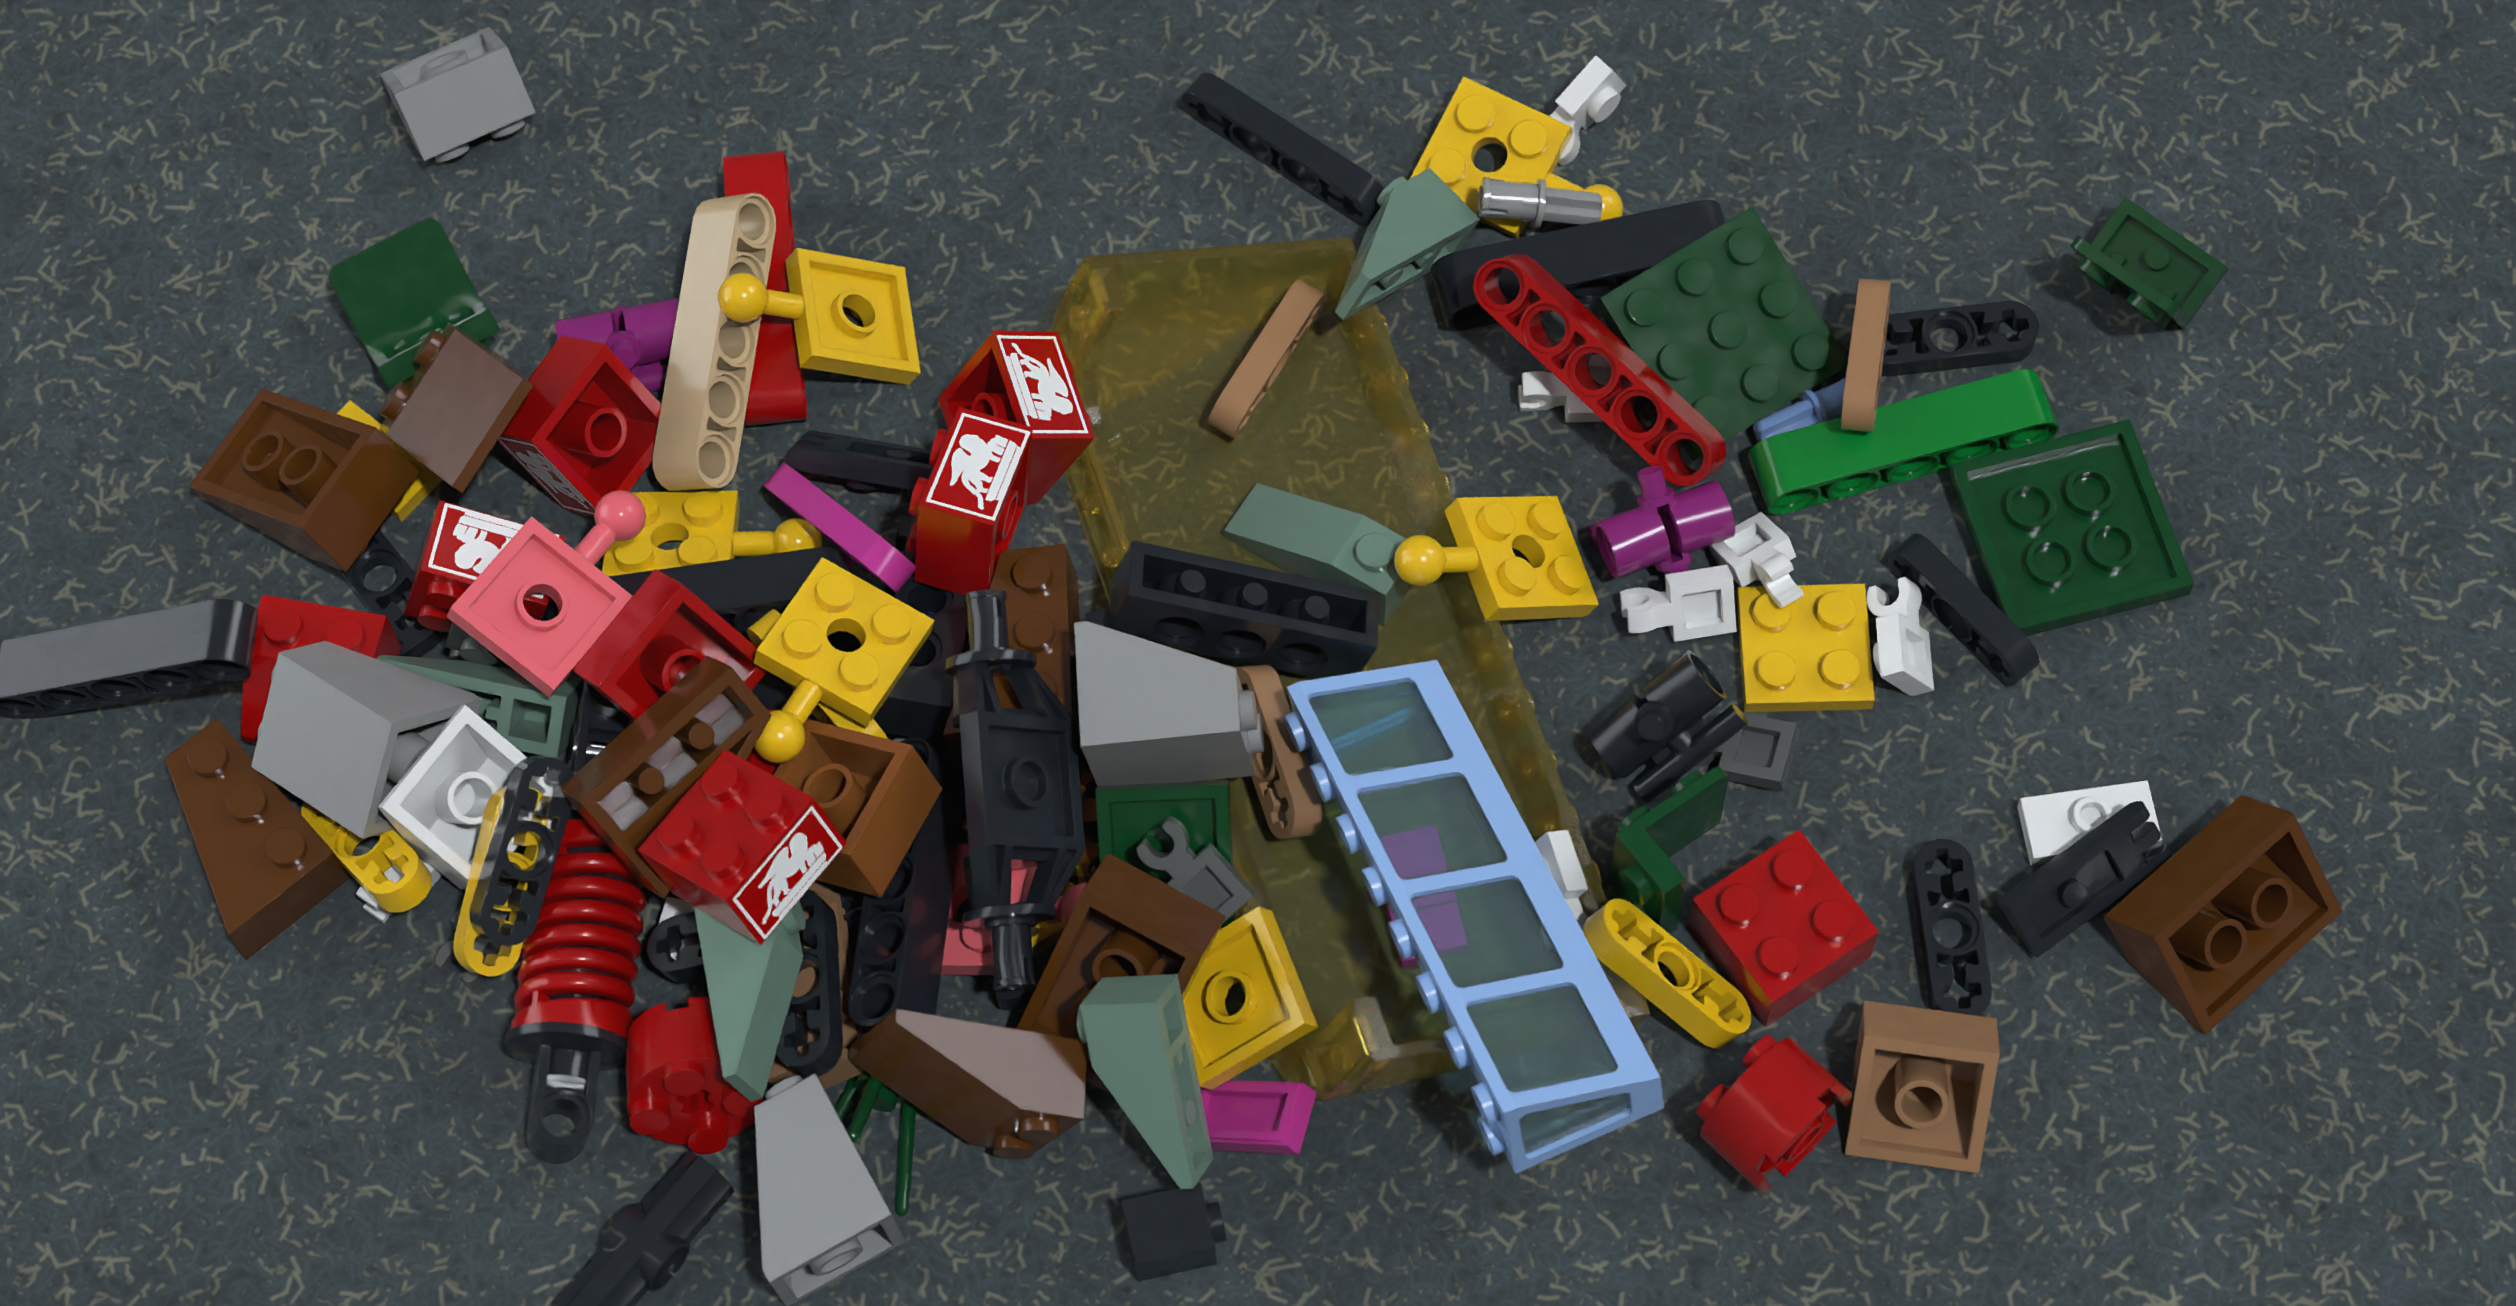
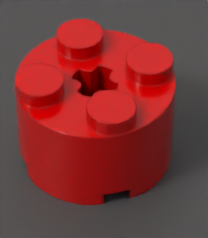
(679, 1082)
(1771, 1110)

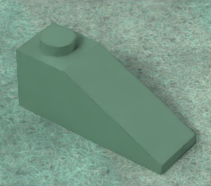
(1409, 233)
(1320, 543)
(508, 701)
(750, 994)
(1148, 1064)

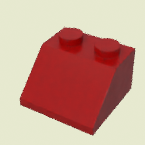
(294, 624)

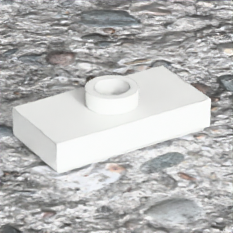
(2062, 818)

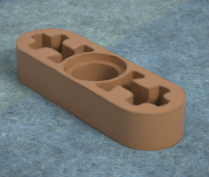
(1866, 355)
(1266, 359)
(1281, 772)

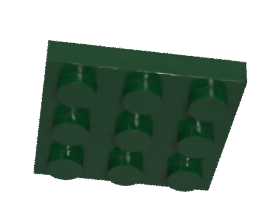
(1726, 327)
(2070, 528)

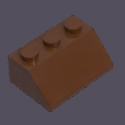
(2225, 911)

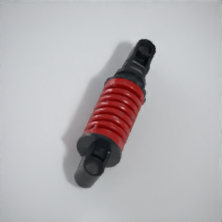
(578, 962)

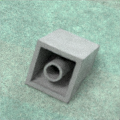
(1160, 712)
(349, 729)
(814, 1193)

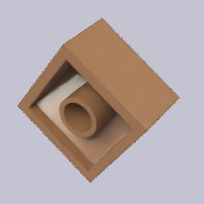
(1922, 1086)

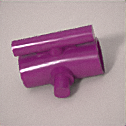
(635, 334)
(1663, 526)

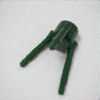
(877, 1096)

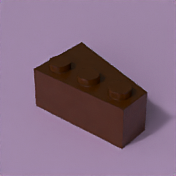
(1041, 620)
(661, 757)
(251, 840)

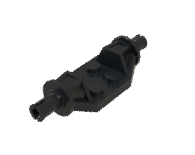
(1016, 787)

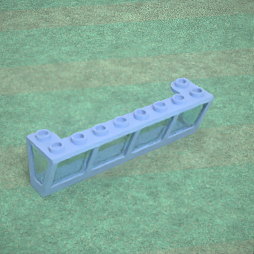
(1474, 910)

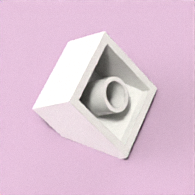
(446, 791)

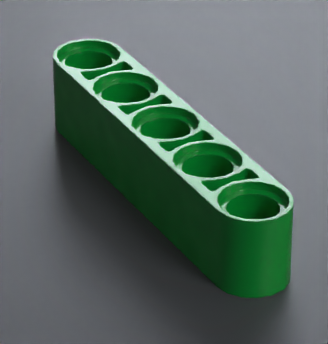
(1907, 440)

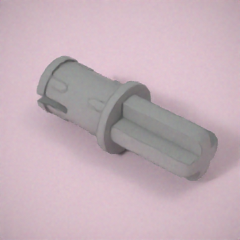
(1537, 203)

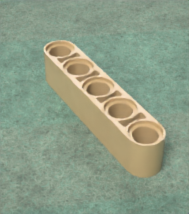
(709, 352)

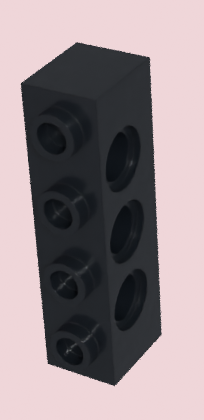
(1243, 612)
(924, 694)

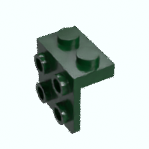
(2151, 261)
(404, 292)
(1650, 837)

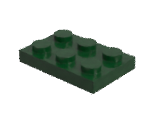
(1138, 810)

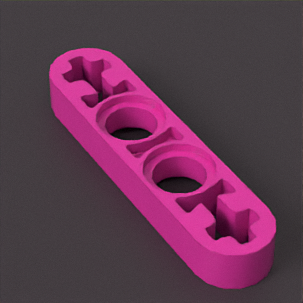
(840, 527)

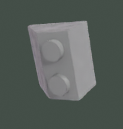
(459, 95)

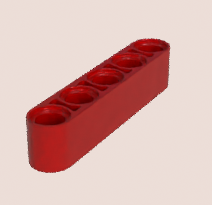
(1570, 364)
(777, 379)

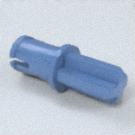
(1811, 410)

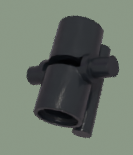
(1667, 726)

